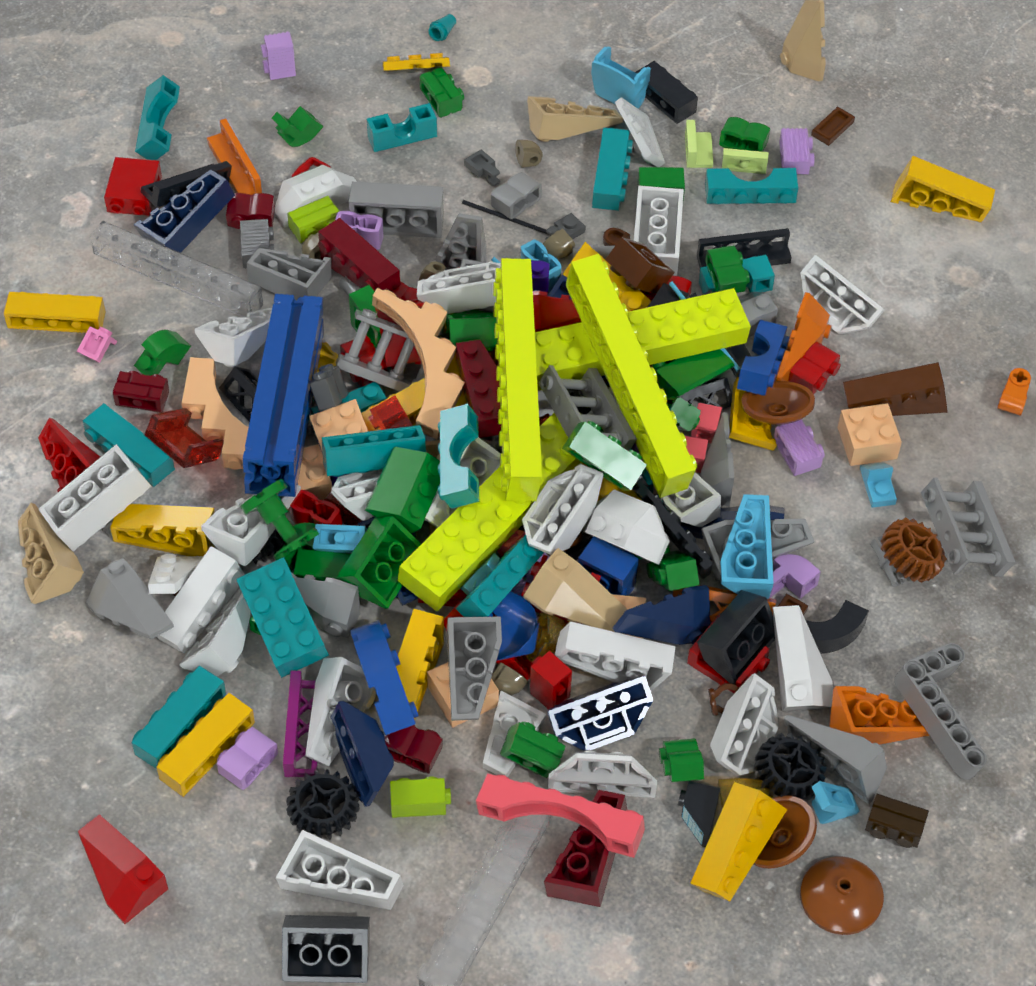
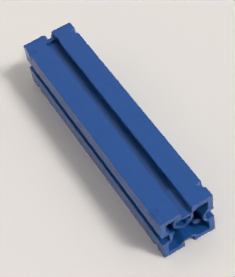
(283, 394)

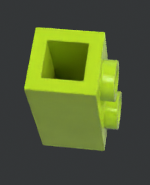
(419, 797)

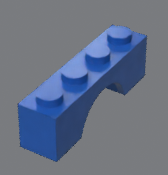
(760, 371)

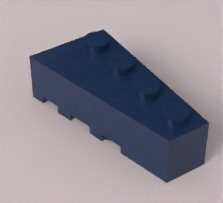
(187, 213)

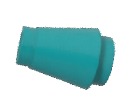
(442, 27)

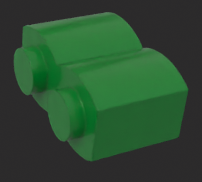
(744, 135)
(726, 269)
(682, 760)

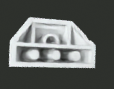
(310, 187)
(460, 288)
(847, 305)
(356, 490)
(562, 509)
(628, 525)
(745, 725)
(594, 771)

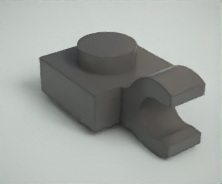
(482, 164)
(570, 224)

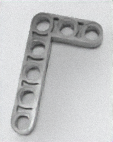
(919, 688)

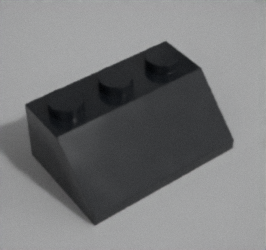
(738, 635)
(325, 948)

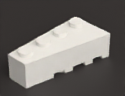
(201, 598)
(614, 654)
(335, 873)

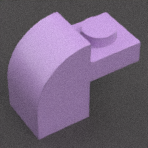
(795, 573)

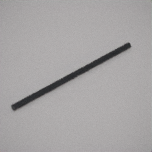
(498, 214)

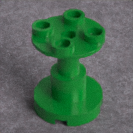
(273, 511)

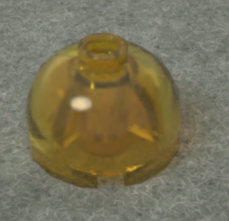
(547, 635)

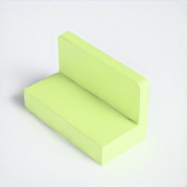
(698, 147)
(745, 161)

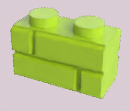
(312, 218)

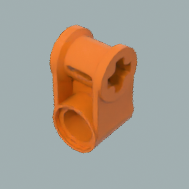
(1015, 391)

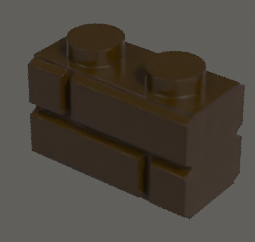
(896, 821)

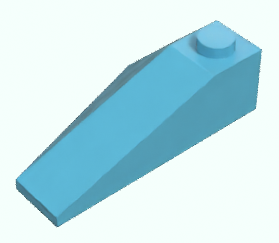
(748, 552)

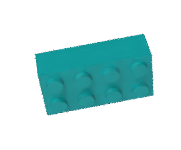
(282, 617)

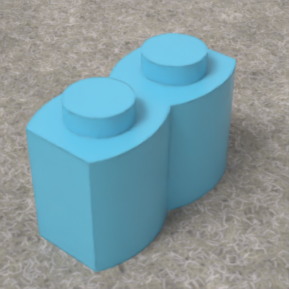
(536, 251)

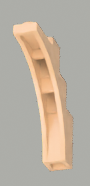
(436, 354)
(218, 422)

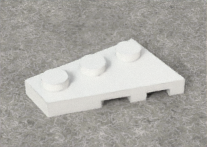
(642, 132)
(171, 573)
(508, 714)

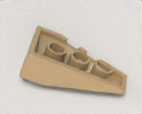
(804, 42)
(559, 121)
(48, 560)
(572, 592)

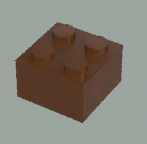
(639, 266)

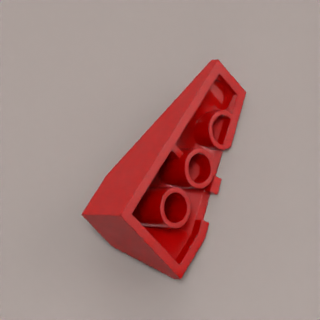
(553, 312)
(122, 870)

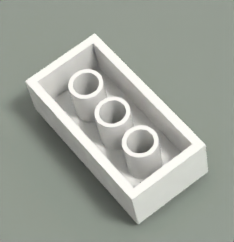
(660, 222)
(94, 498)

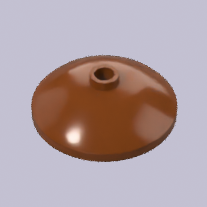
(781, 404)
(791, 835)
(840, 909)

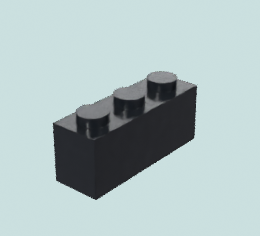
(669, 94)

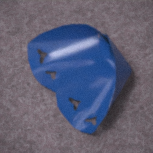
(518, 626)

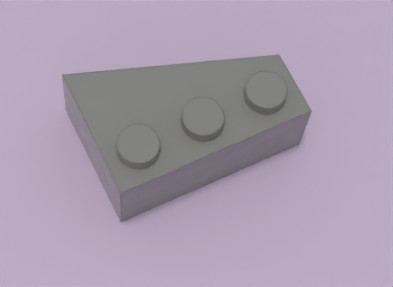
(287, 273)

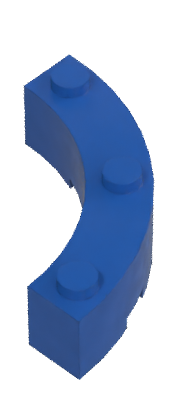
(381, 672)

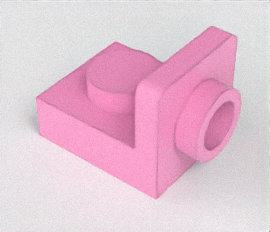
(96, 343)

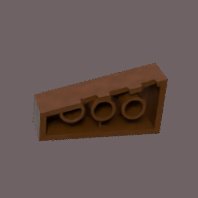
(906, 391)

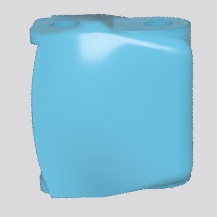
(616, 81)

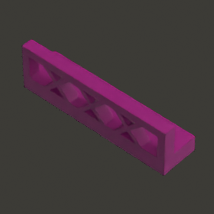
(293, 721)

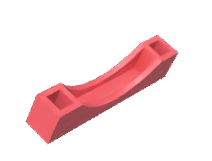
(509, 799)

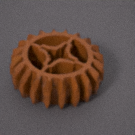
(913, 550)

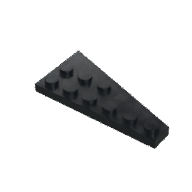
(682, 539)

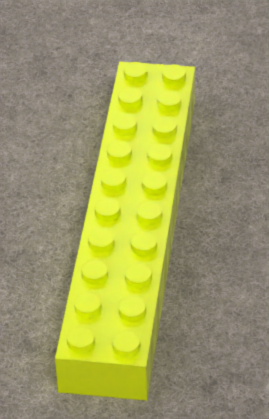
(664, 330)
(630, 375)
(518, 380)
(478, 529)

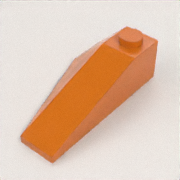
(810, 327)
(873, 716)

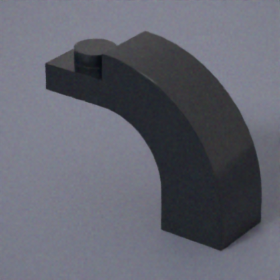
(839, 630)

